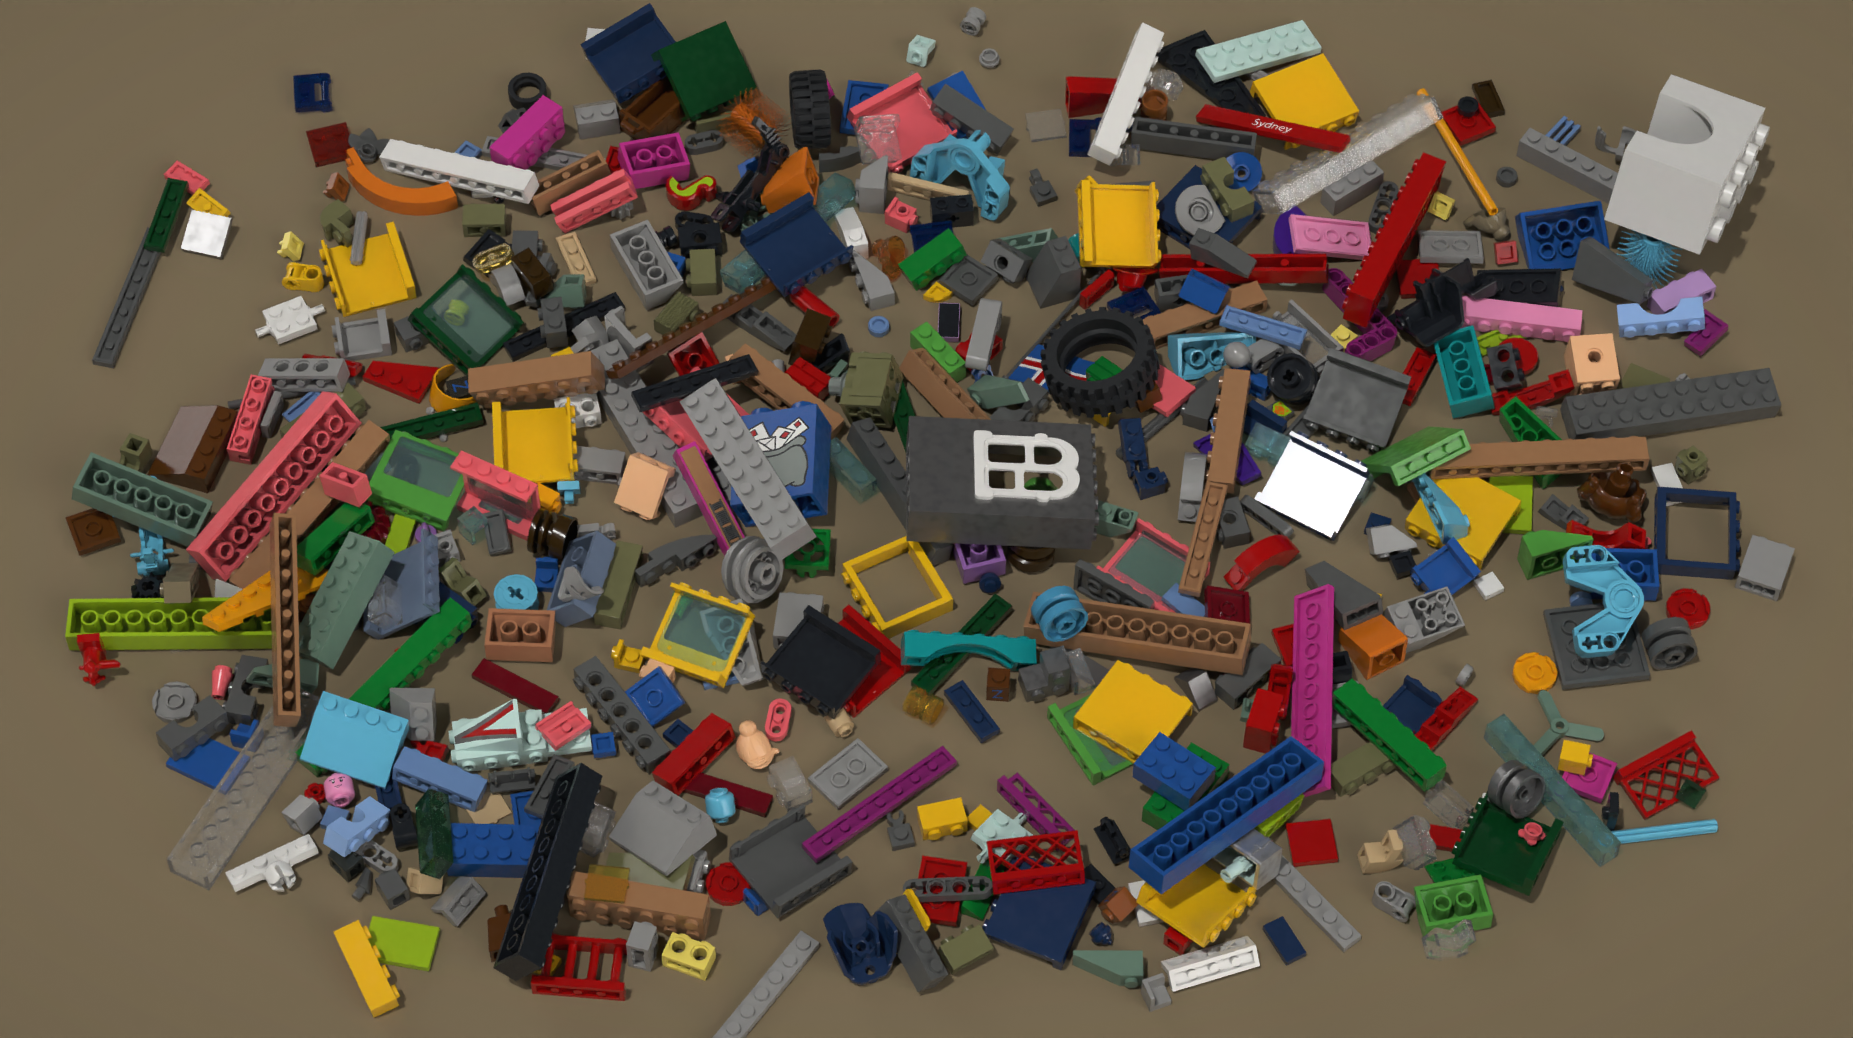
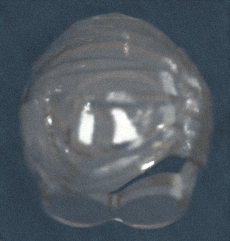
(1167, 82)

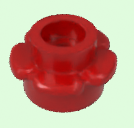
(320, 796)

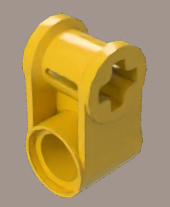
(303, 277)

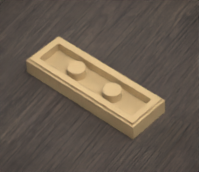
(575, 257)

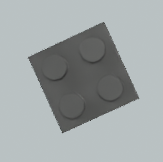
(969, 279)

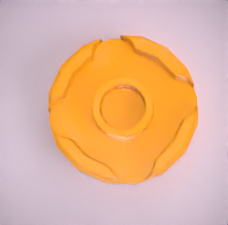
(1534, 673)

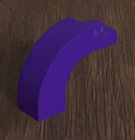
(1282, 236)

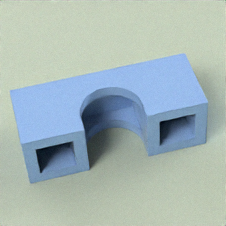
(368, 820)

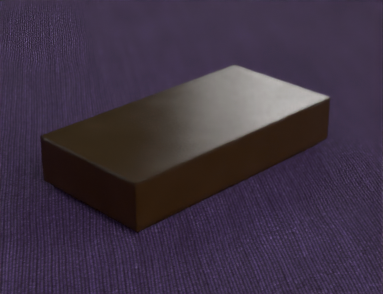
(1488, 98)

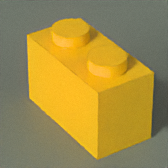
(942, 819)

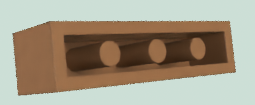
(569, 180)

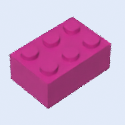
(654, 160)

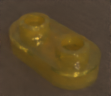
(493, 258)

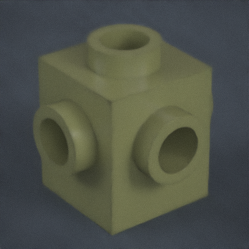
(1691, 464)

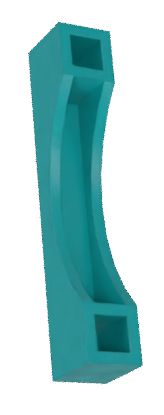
(1013, 653)

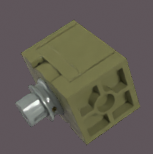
(869, 388)

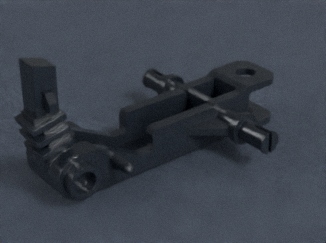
(749, 187)

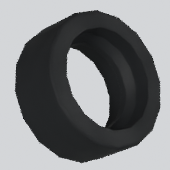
(523, 80)

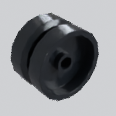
(1293, 378)

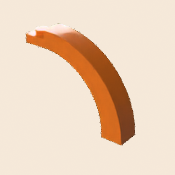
(398, 199)

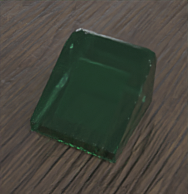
(1691, 792)

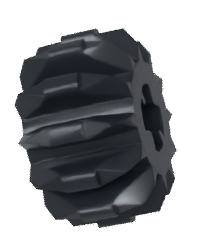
(147, 587)

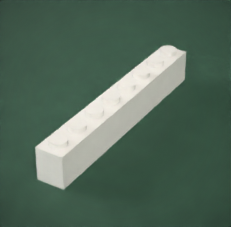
(1125, 95)
(459, 171)

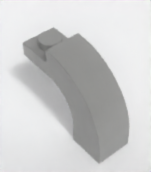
(1191, 486)

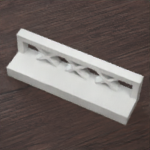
(1211, 963)

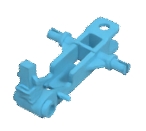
(151, 561)

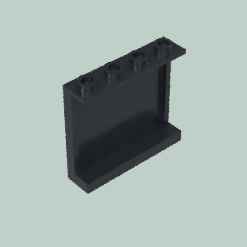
(821, 663)

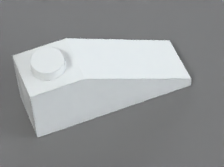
(852, 231)

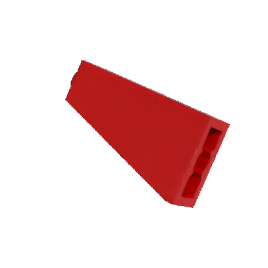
(1088, 95)

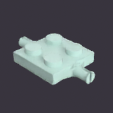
(999, 827)

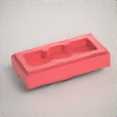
(182, 172)

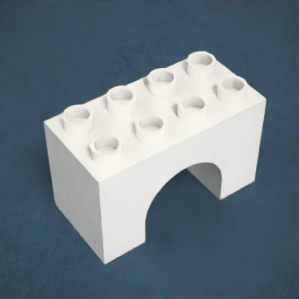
(1689, 166)

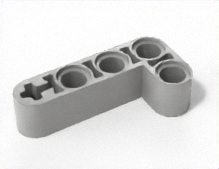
(983, 334)

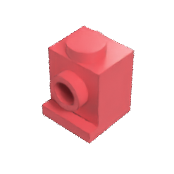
(900, 215)

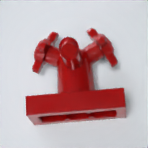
(94, 657)

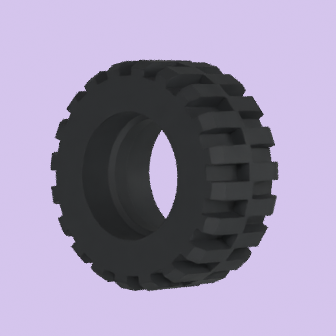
(810, 109)

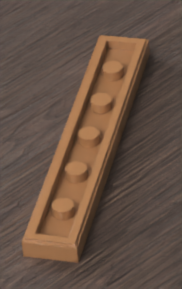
(1203, 539)

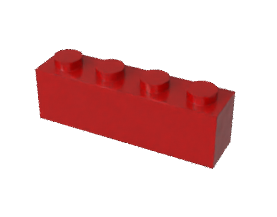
(694, 754)

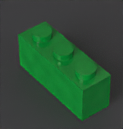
(932, 259)

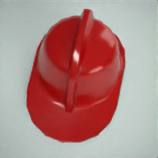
(1133, 278)

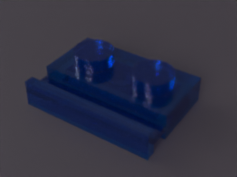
(924, 233)

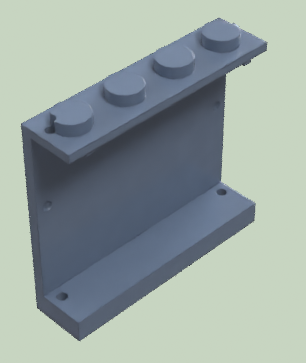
(419, 575)

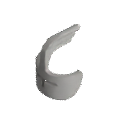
(1626, 136)
(575, 585)

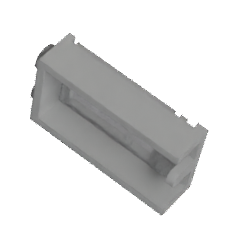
(1317, 340)

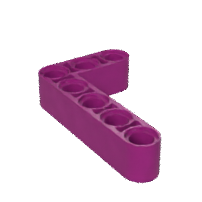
(1380, 332)

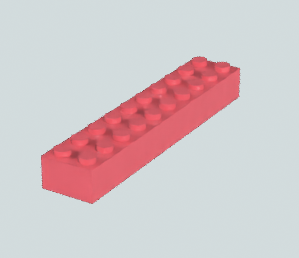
(274, 485)

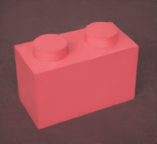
(345, 484)

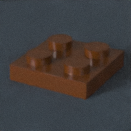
(92, 530)

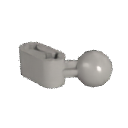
(1256, 356)

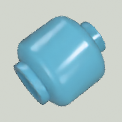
(720, 804)

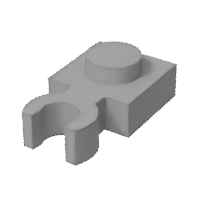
(607, 530)

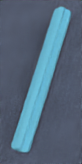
(1666, 831)

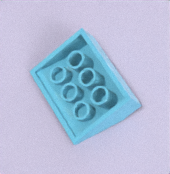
(354, 739)

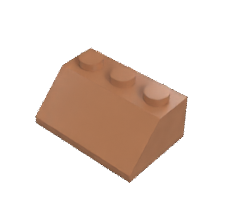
(520, 635)

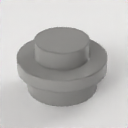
(989, 58)

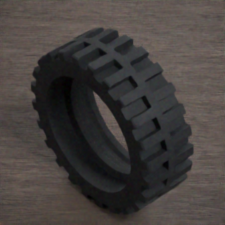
(1088, 331)

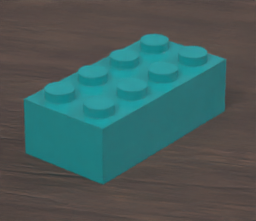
(1464, 373)

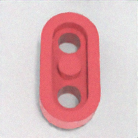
(778, 721)

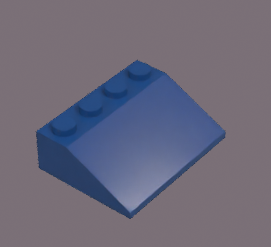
(1553, 235)

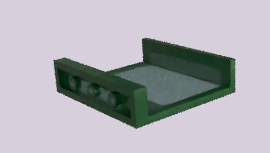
(466, 320)

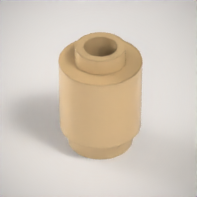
(841, 724)

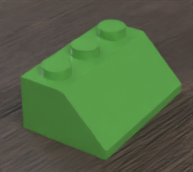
(1452, 901)

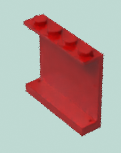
(884, 674)

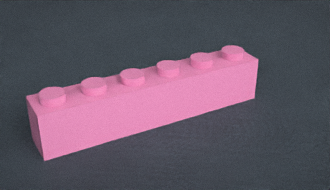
(1521, 319)

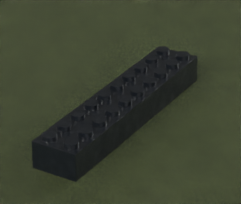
(548, 872)

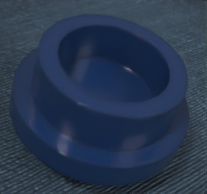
(990, 583)

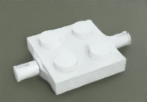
(289, 320)

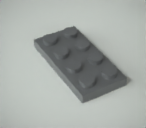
(1105, 588)

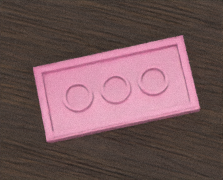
(1329, 236)

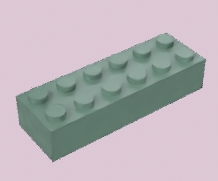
(141, 500)
(342, 598)

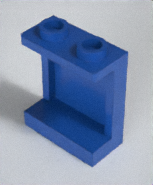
(1445, 568)

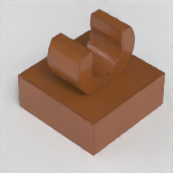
(336, 187)

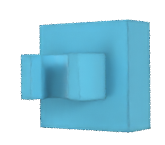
(568, 489)

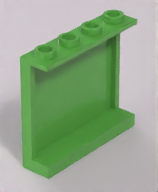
(1418, 453)

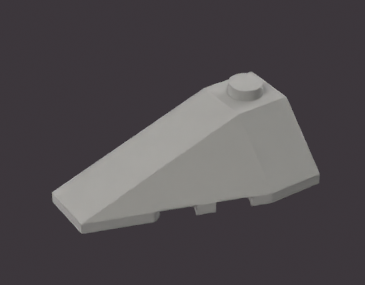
(747, 665)

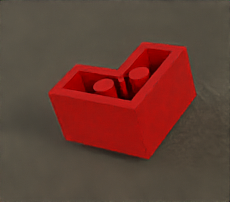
(1262, 723)

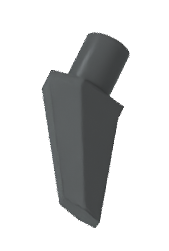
(363, 884)

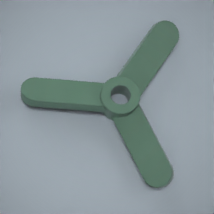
(1568, 729)

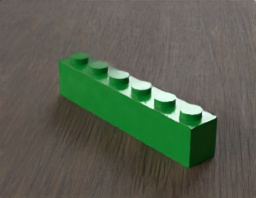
(1389, 734)

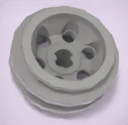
(751, 570)

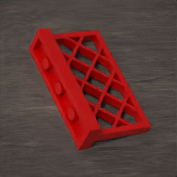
(1652, 762)
(1037, 876)

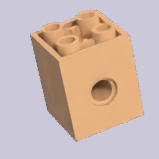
(1592, 363)

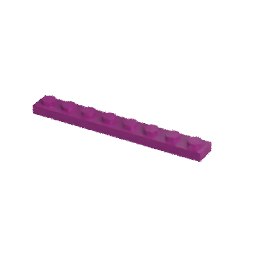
(879, 804)

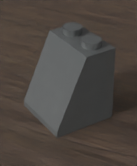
(1055, 273)

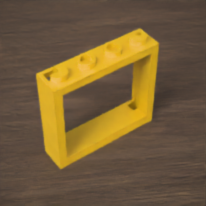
(913, 618)

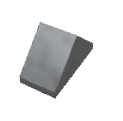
(1197, 687)

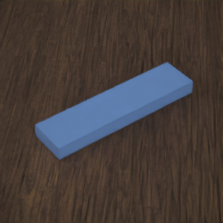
(1263, 327)

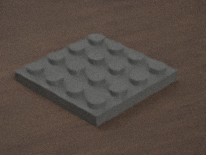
(1624, 665)

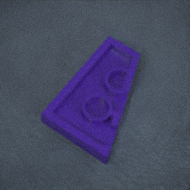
(1247, 468)

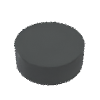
(1506, 177)

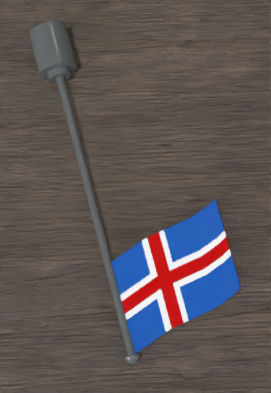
(1030, 363)

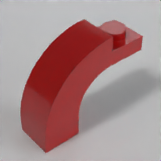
(1625, 537)
(1258, 557)

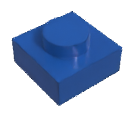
(603, 745)

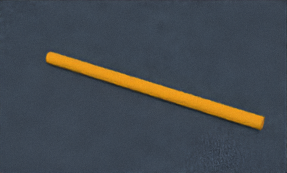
(1464, 163)

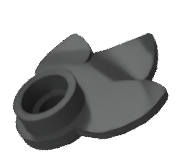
(368, 144)

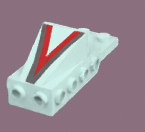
(507, 739)

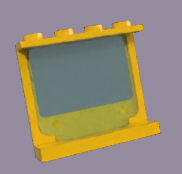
(700, 634)

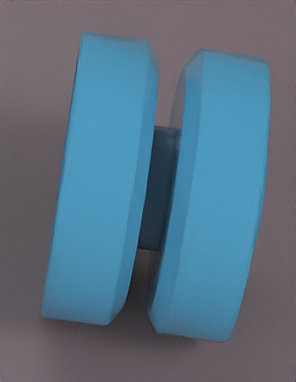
(1059, 613)

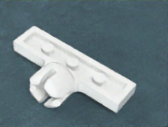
(273, 866)

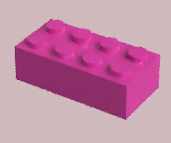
(530, 135)

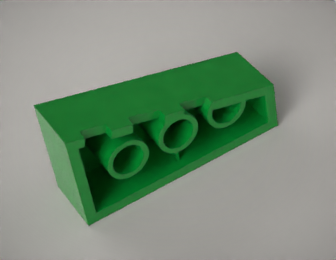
(1523, 425)

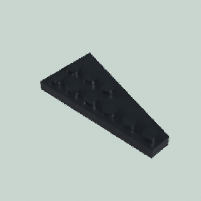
(1226, 94)

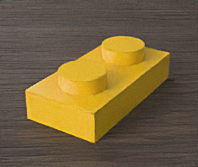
(205, 203)

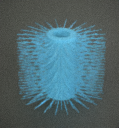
(1648, 253)

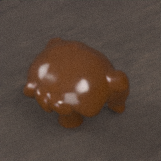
(1614, 493)

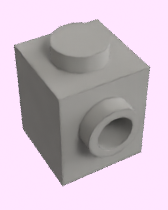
(302, 814)

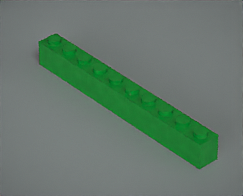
(409, 661)

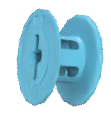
(516, 593)

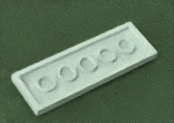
(1258, 51)

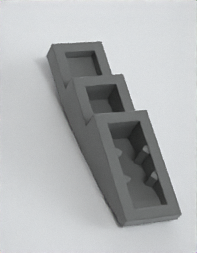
(763, 326)

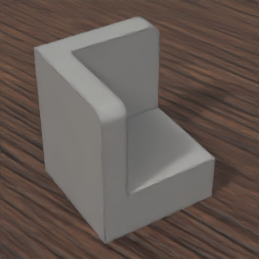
(1155, 992)

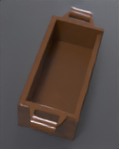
(653, 112)

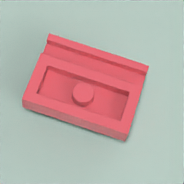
(563, 725)

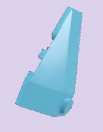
(1201, 353)
(1442, 510)

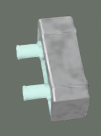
(1251, 858)

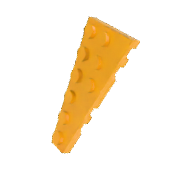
(256, 599)

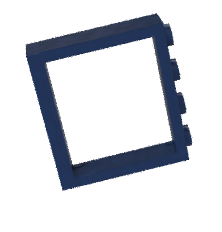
(1696, 568)

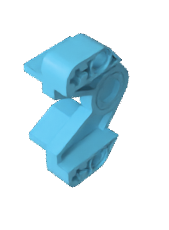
(940, 159)
(1621, 599)

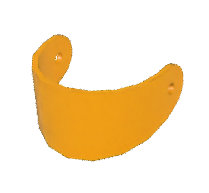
(441, 401)

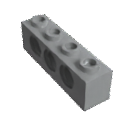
(306, 374)

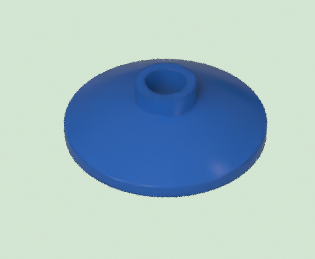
(1250, 165)

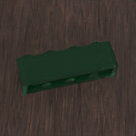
(434, 833)

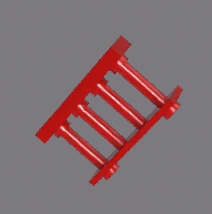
(587, 987)

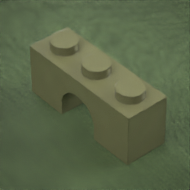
(1233, 202)
(135, 452)

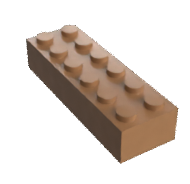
(537, 379)
(662, 906)

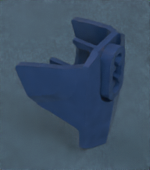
(861, 942)

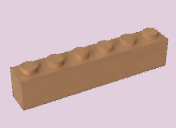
(1195, 319)
(939, 386)
(781, 389)
(1229, 428)

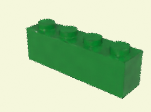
(325, 541)

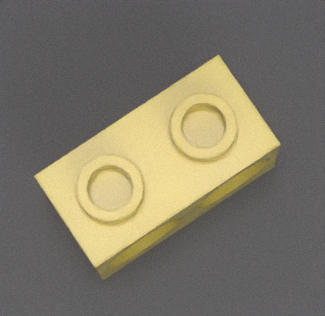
(686, 961)

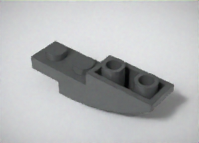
(680, 553)

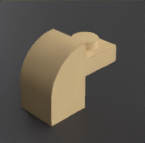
(1382, 855)

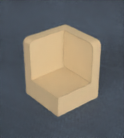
(423, 883)

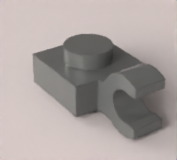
(1041, 191)

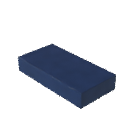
(1284, 940)

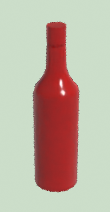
(806, 299)

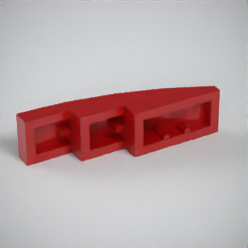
(1446, 717)

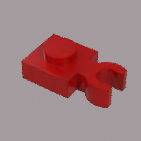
(431, 749)

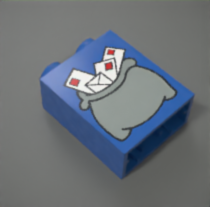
(799, 451)

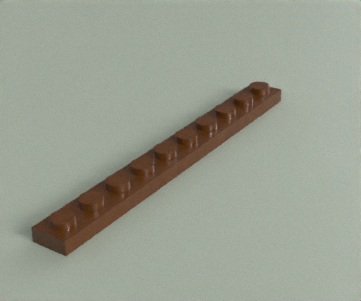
(689, 330)

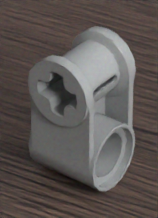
(1395, 902)

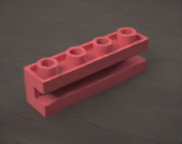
(594, 200)
(247, 425)

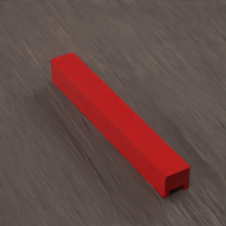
(1269, 268)

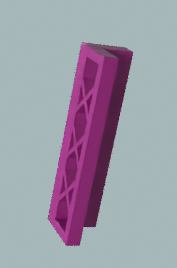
(1034, 815)

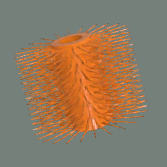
(743, 117)

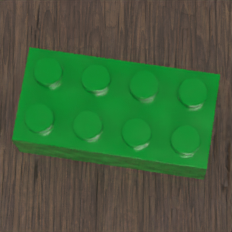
(1160, 811)

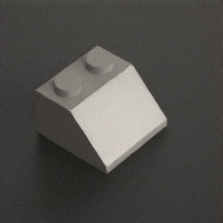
(597, 119)
(872, 187)
(419, 708)

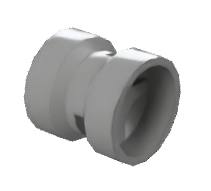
(971, 24)

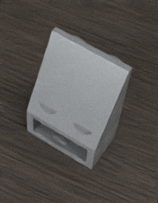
(1425, 617)

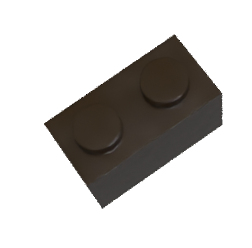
(532, 273)

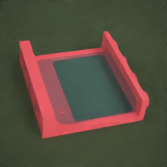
(495, 489)
(1149, 563)

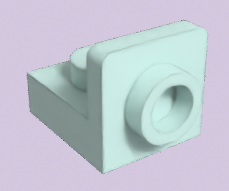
(919, 50)

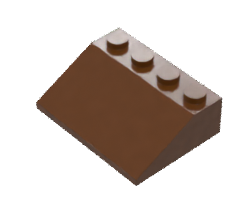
(195, 447)

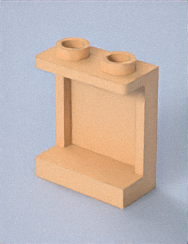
(643, 485)

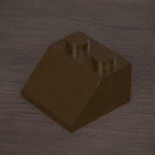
(810, 337)

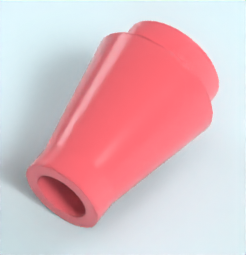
(221, 679)

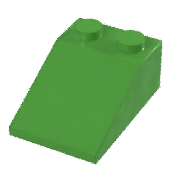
(1544, 551)

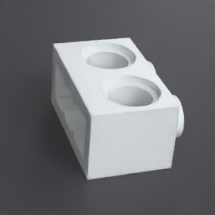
(583, 403)

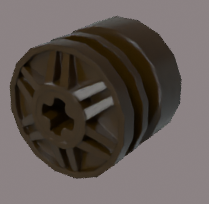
(551, 533)

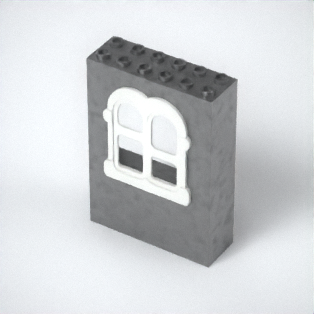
(952, 494)

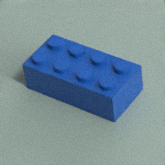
(491, 849)

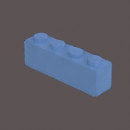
(430, 772)

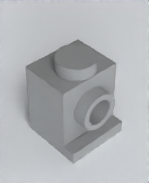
(446, 547)

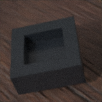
(1402, 563)

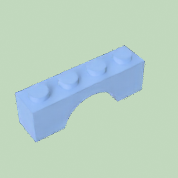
(1637, 322)

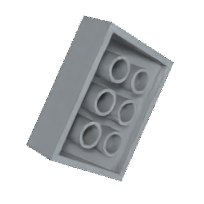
(662, 828)

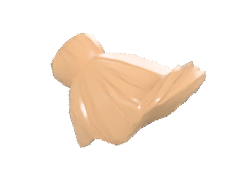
(754, 746)

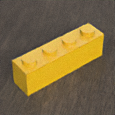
(366, 968)

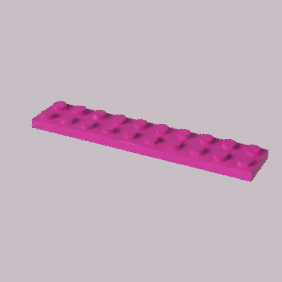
(1314, 677)

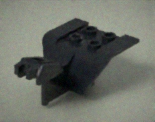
(1440, 304)

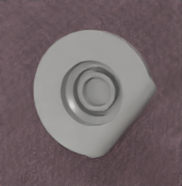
(1197, 210)

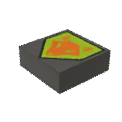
(1282, 409)

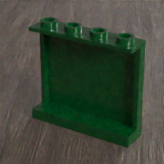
(706, 71)
(1497, 851)

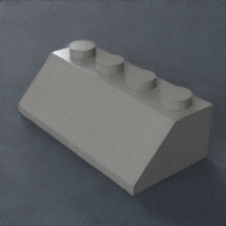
(646, 263)

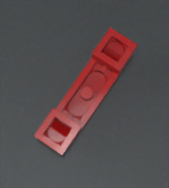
(1538, 394)

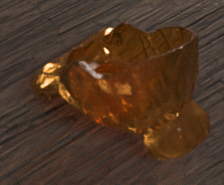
(890, 254)

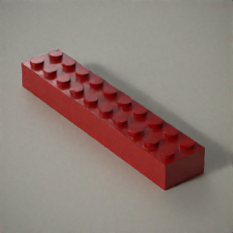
(1392, 239)

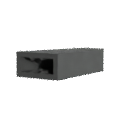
(1608, 272)
(1352, 600)

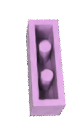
(1692, 285)

